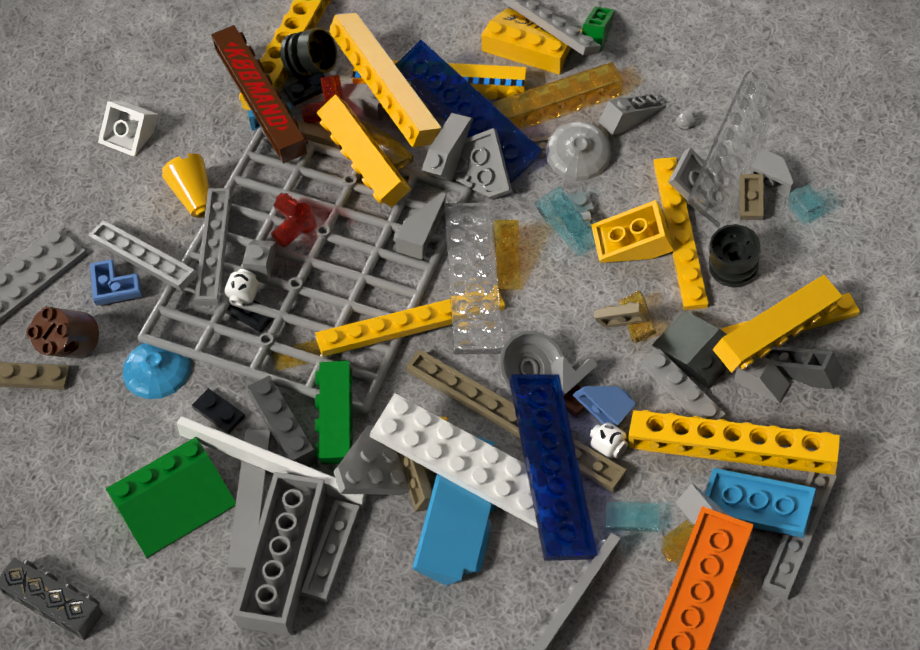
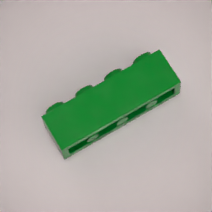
(335, 411)

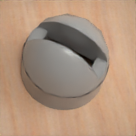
(685, 120)

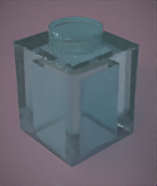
(806, 204)

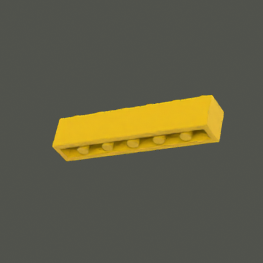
(363, 151)
(778, 323)

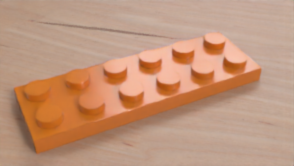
(702, 582)

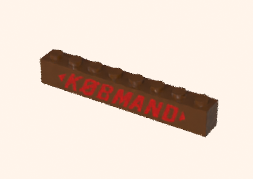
(259, 94)

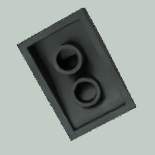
(690, 346)

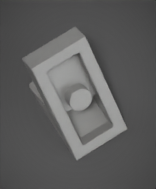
(572, 374)

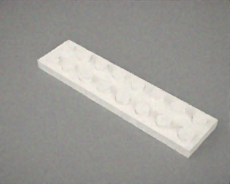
(456, 456)

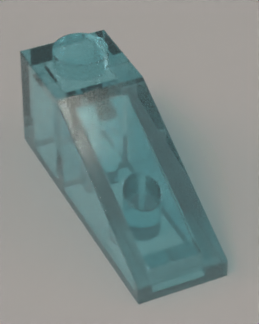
(565, 220)

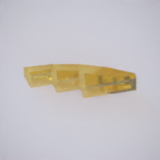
(393, 149)

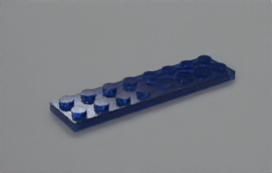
(450, 93)
(552, 468)

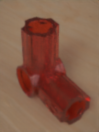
(330, 85)
(298, 221)

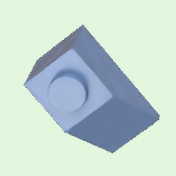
(605, 402)

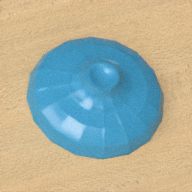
(155, 371)

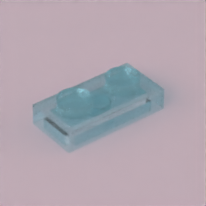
(631, 517)

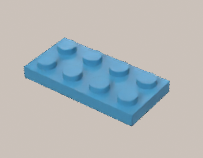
(763, 501)

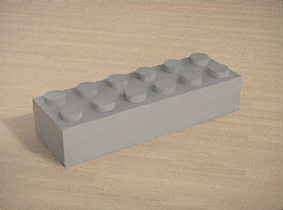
(281, 554)

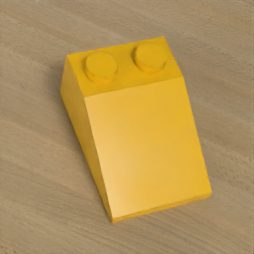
(633, 235)

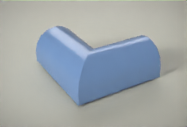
(111, 289)

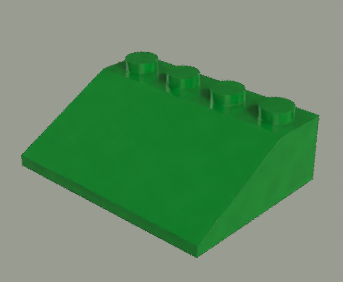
(171, 497)

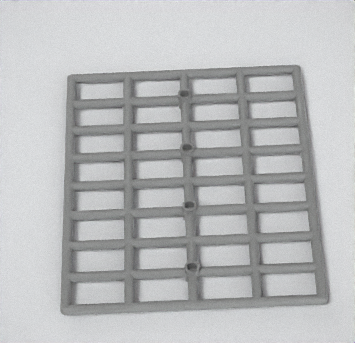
(295, 285)

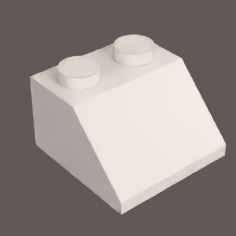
(126, 127)

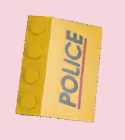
(523, 41)

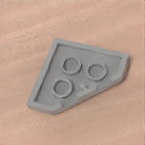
(483, 165)
(371, 469)

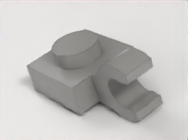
(583, 206)

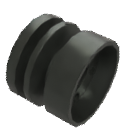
(308, 53)
(734, 255)

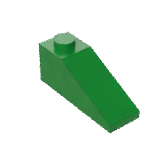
(598, 24)

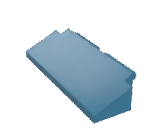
(453, 532)

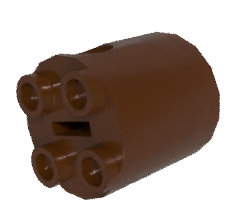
(63, 333)

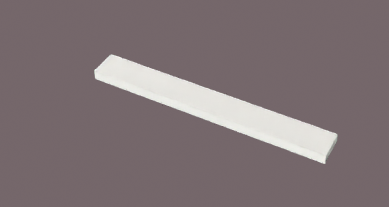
(260, 457)

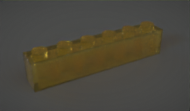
(562, 95)

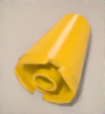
(188, 182)

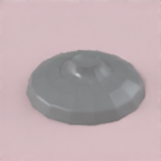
(578, 151)
(528, 354)

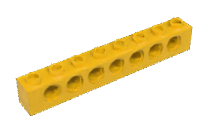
(301, 17)
(743, 450)

